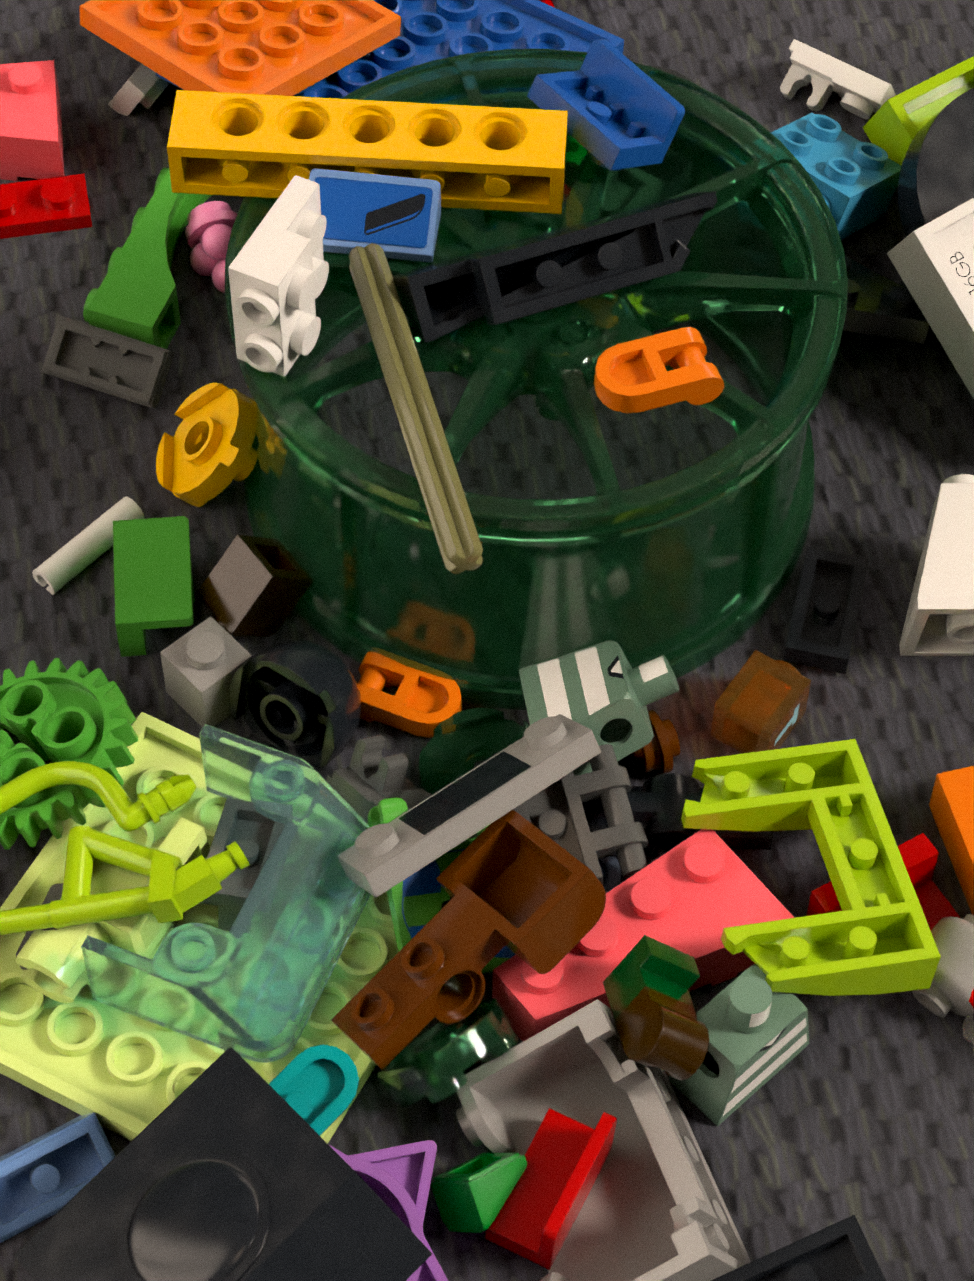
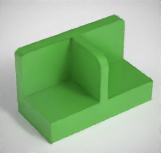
(151, 579)

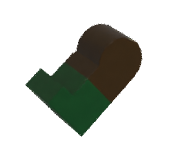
(656, 1009)

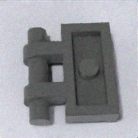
(562, 817)

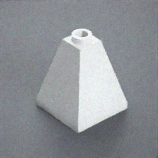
(943, 592)

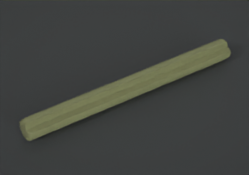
(415, 410)

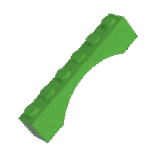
(139, 290)

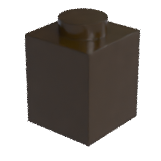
(254, 586)

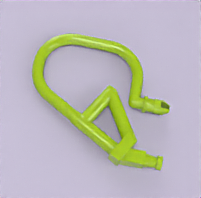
(171, 885)

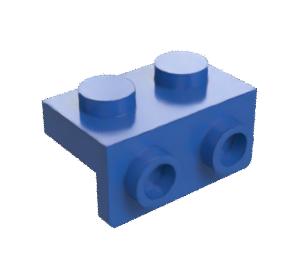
(612, 108)

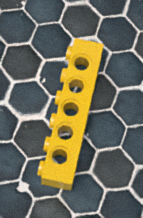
(262, 141)

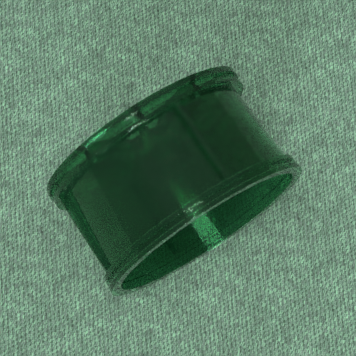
(648, 566)

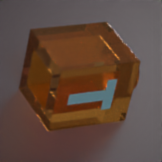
(760, 705)

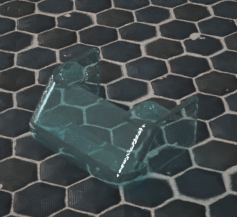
(271, 967)

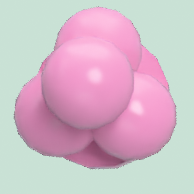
(209, 238)

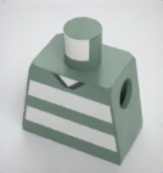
(600, 693)
(749, 1038)

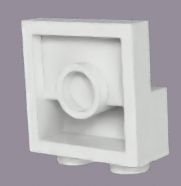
(278, 281)

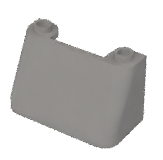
(655, 1197)

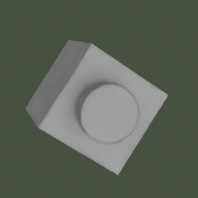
(201, 669)

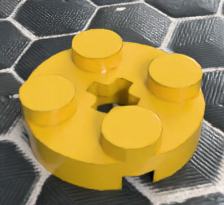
(208, 445)

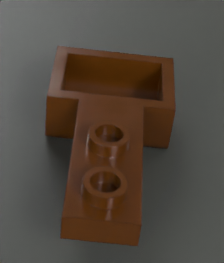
(505, 891)

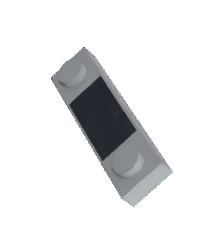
(436, 825)

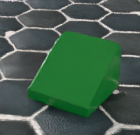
(476, 1190)

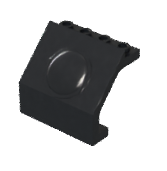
(225, 1193)

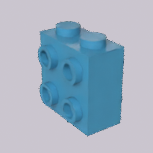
(851, 174)

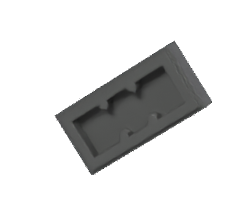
(107, 362)

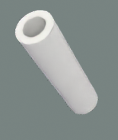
(84, 547)

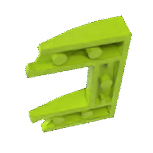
(881, 934)

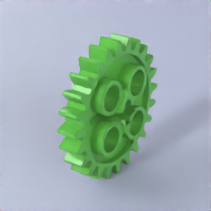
(59, 719)

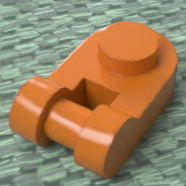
(635, 379)
(417, 705)

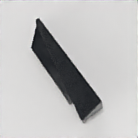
(552, 267)

